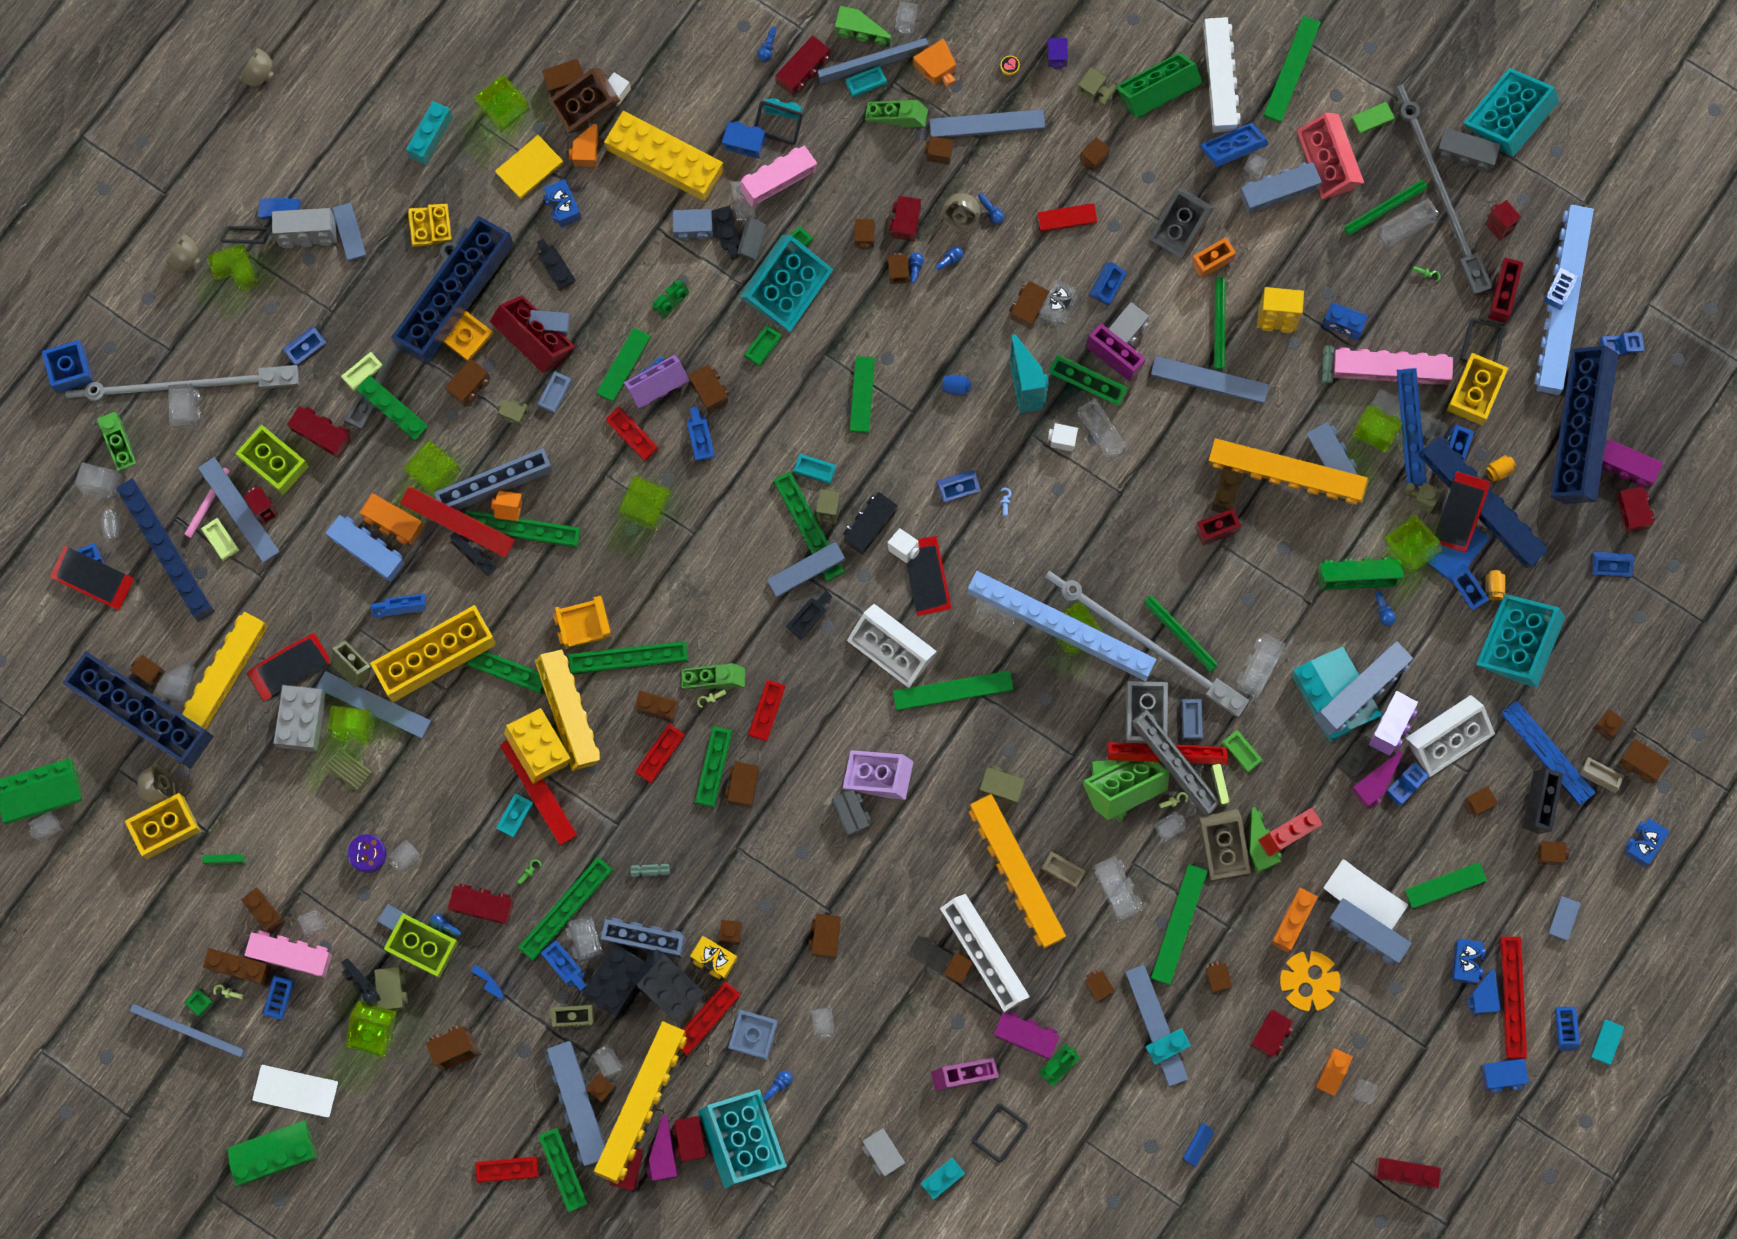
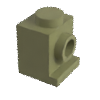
(513, 412)

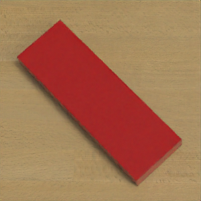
(1067, 217)
(631, 434)
(767, 710)
(660, 753)
(506, 1169)

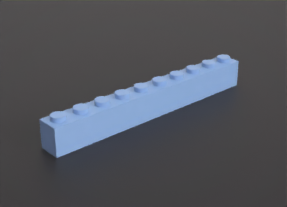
(1561, 322)
(1061, 626)

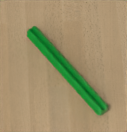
(1385, 207)
(1219, 330)
(1186, 639)

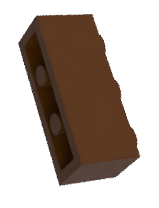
(236, 966)

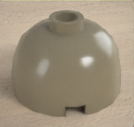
(257, 69)
(961, 211)
(183, 255)
(154, 785)

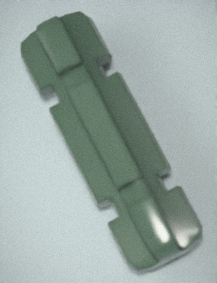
(1328, 364)
(650, 870)

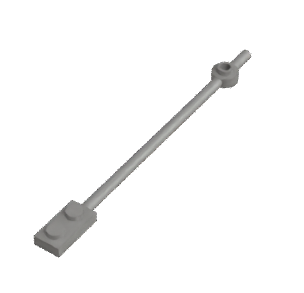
(268, 378)
(1217, 691)

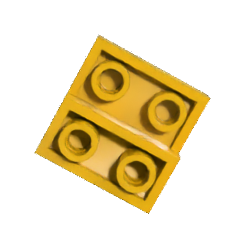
(429, 225)

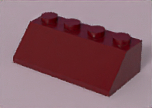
(541, 347)

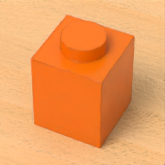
(507, 505)

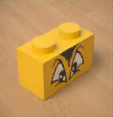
(713, 957)

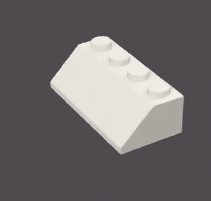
(891, 645)
(1450, 735)

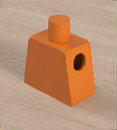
(936, 64)

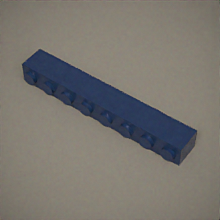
(1494, 514)
(165, 550)

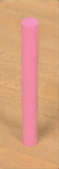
(202, 510)

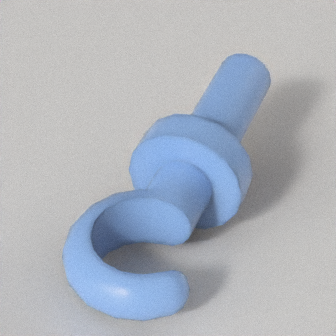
(1005, 502)

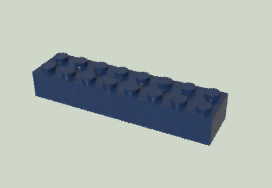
(452, 290)
(1584, 425)
(138, 709)

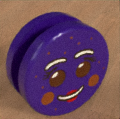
(367, 853)

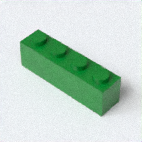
(1089, 380)

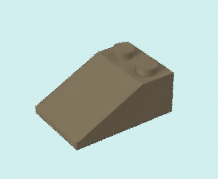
(1224, 844)

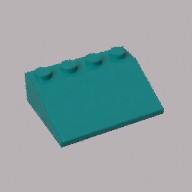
(1512, 110)
(786, 282)
(1027, 377)
(1521, 640)
(1323, 680)
(741, 1138)

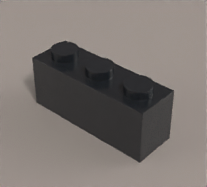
(870, 523)
(1542, 801)

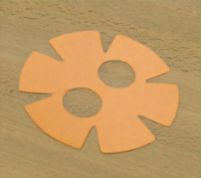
(1300, 966)

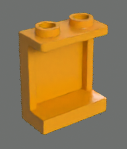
(582, 623)

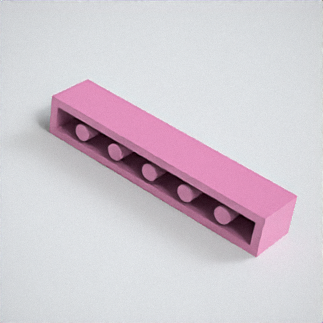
(1383, 366)

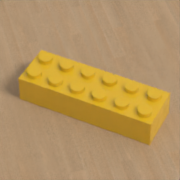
(664, 156)
(433, 653)

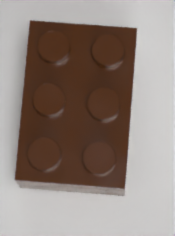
(584, 100)
(452, 1047)

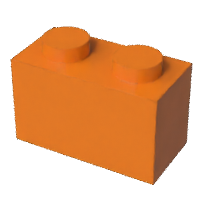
(1213, 258)

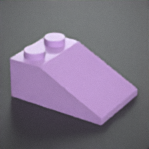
(878, 774)

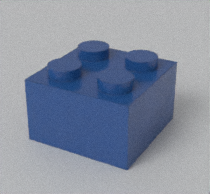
(67, 366)

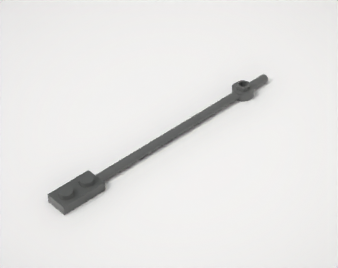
(1471, 264)
(362, 408)

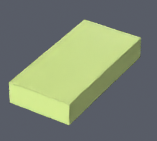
(357, 374)
(220, 539)
(1220, 785)

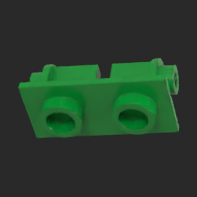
(676, 293)
(1059, 1064)

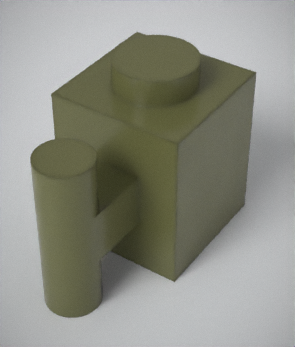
(1093, 85)
(1425, 496)

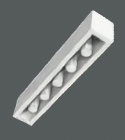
(1220, 74)
(984, 952)

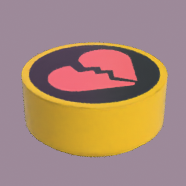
(1010, 65)

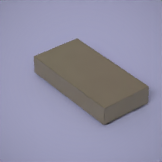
(1601, 775)
(1063, 870)

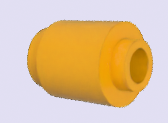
(1500, 468)
(1495, 585)

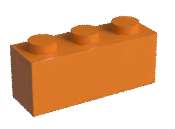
(391, 520)
(1294, 920)

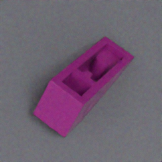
(1375, 784)
(964, 1074)
(662, 1157)

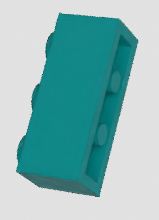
(429, 133)

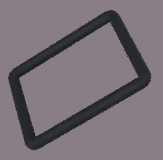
(783, 109)
(267, 229)
(1485, 323)
(986, 1123)

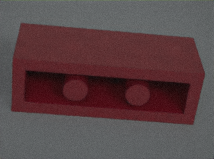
(803, 66)
(1505, 290)
(319, 431)
(481, 904)
(1407, 1173)

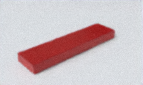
(709, 1016)

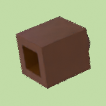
(939, 150)
(1094, 154)
(864, 233)
(898, 268)
(146, 670)
(1608, 724)
(1480, 802)
(1552, 853)
(730, 932)
(958, 968)
(1218, 977)
(1098, 985)
(601, 1088)

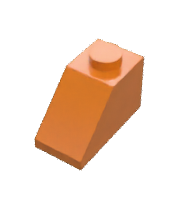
(585, 148)
(1334, 1071)

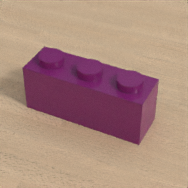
(1115, 352)
(1630, 464)
(1026, 1035)

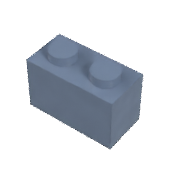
(692, 224)

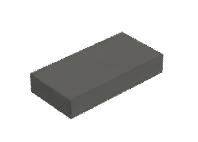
(751, 238)

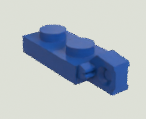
(700, 436)
(399, 605)
(564, 965)

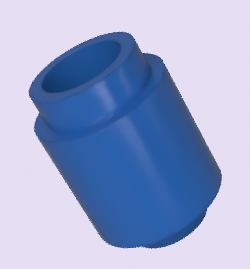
(956, 385)

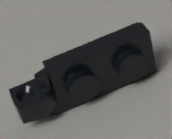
(726, 230)
(555, 265)
(474, 555)
(809, 615)
(360, 983)

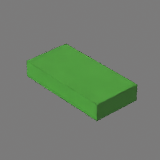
(1372, 118)
(1242, 751)

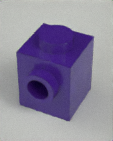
(1057, 52)

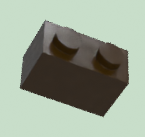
(1226, 491)

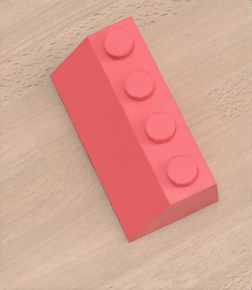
(1330, 151)

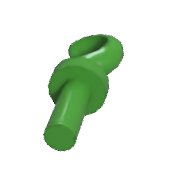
(1426, 272)
(528, 872)

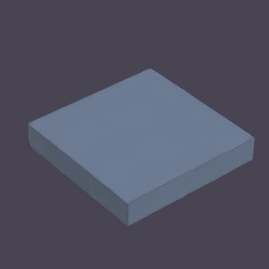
(753, 1034)

